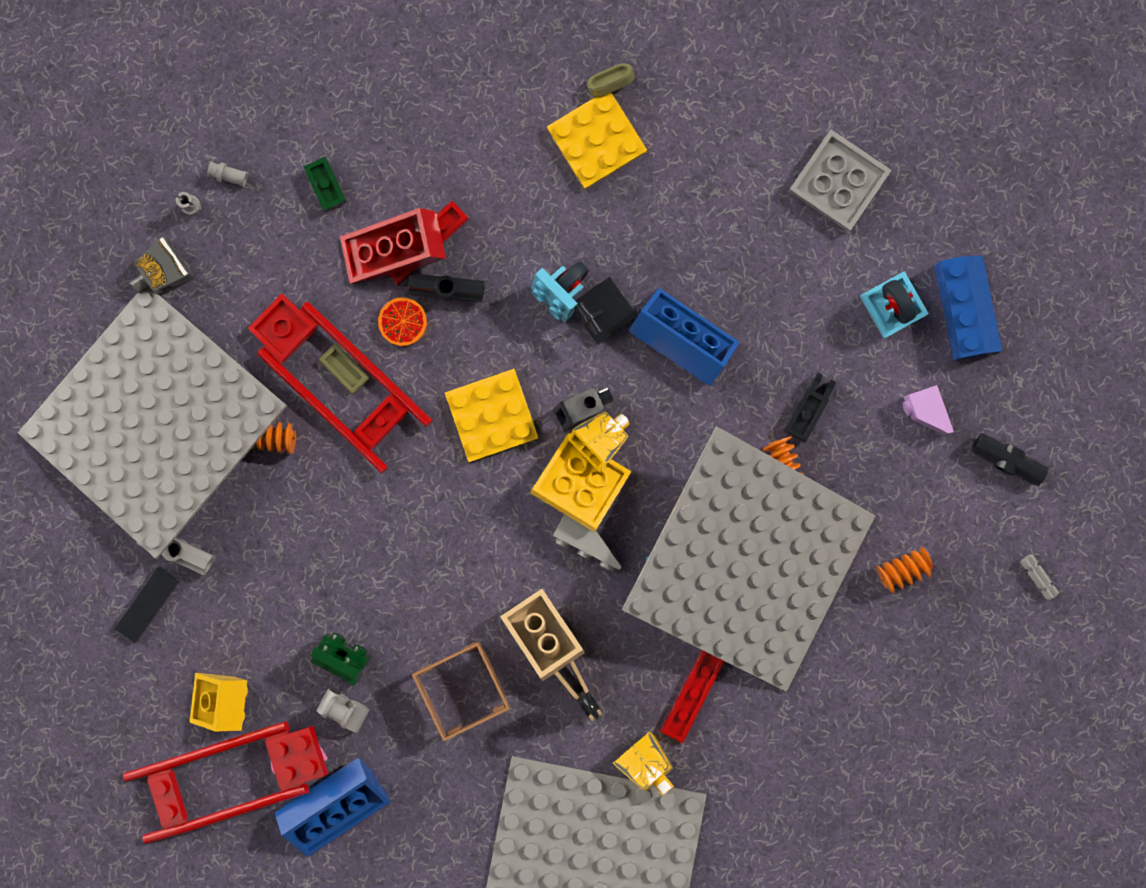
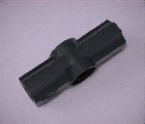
(462, 289)
(1009, 459)

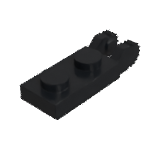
(808, 410)

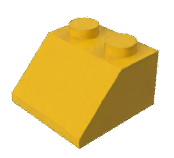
(218, 702)

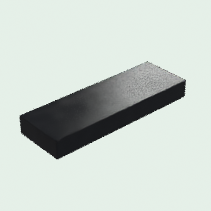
(146, 605)

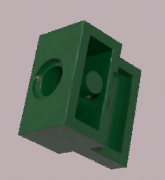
(347, 668)

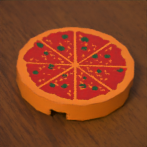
(402, 321)

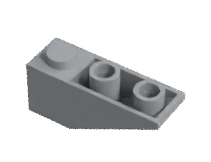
(588, 542)

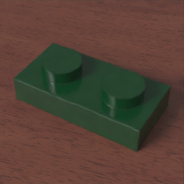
(325, 184)

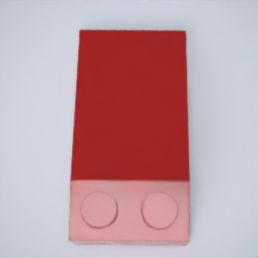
(393, 246)

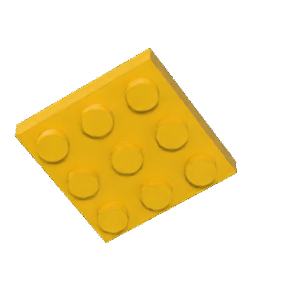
(596, 139)
(491, 415)
(577, 487)

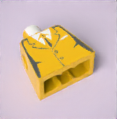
(600, 438)
(647, 765)

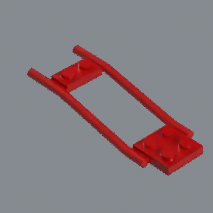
(285, 329)
(294, 758)

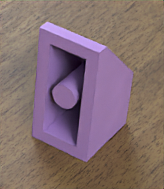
(928, 409)

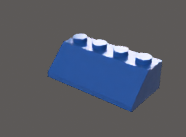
(967, 307)
(684, 336)
(331, 807)

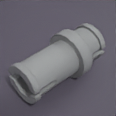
(228, 174)
(188, 209)

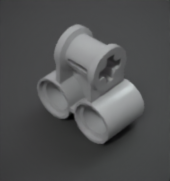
(346, 712)

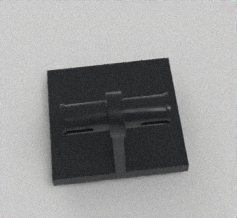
(604, 310)

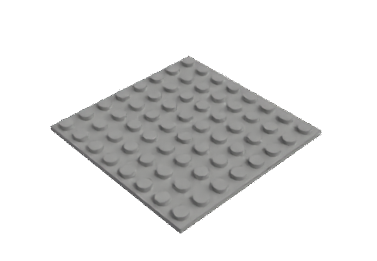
(152, 420)
(749, 560)
(592, 831)

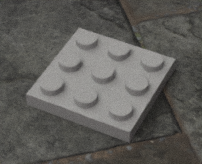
(839, 180)

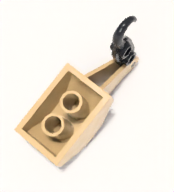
(549, 644)

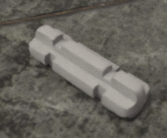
(1039, 577)

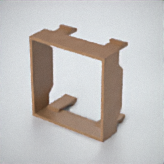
(458, 728)

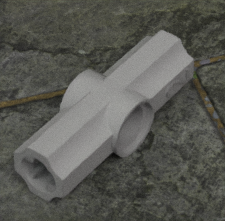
(189, 556)

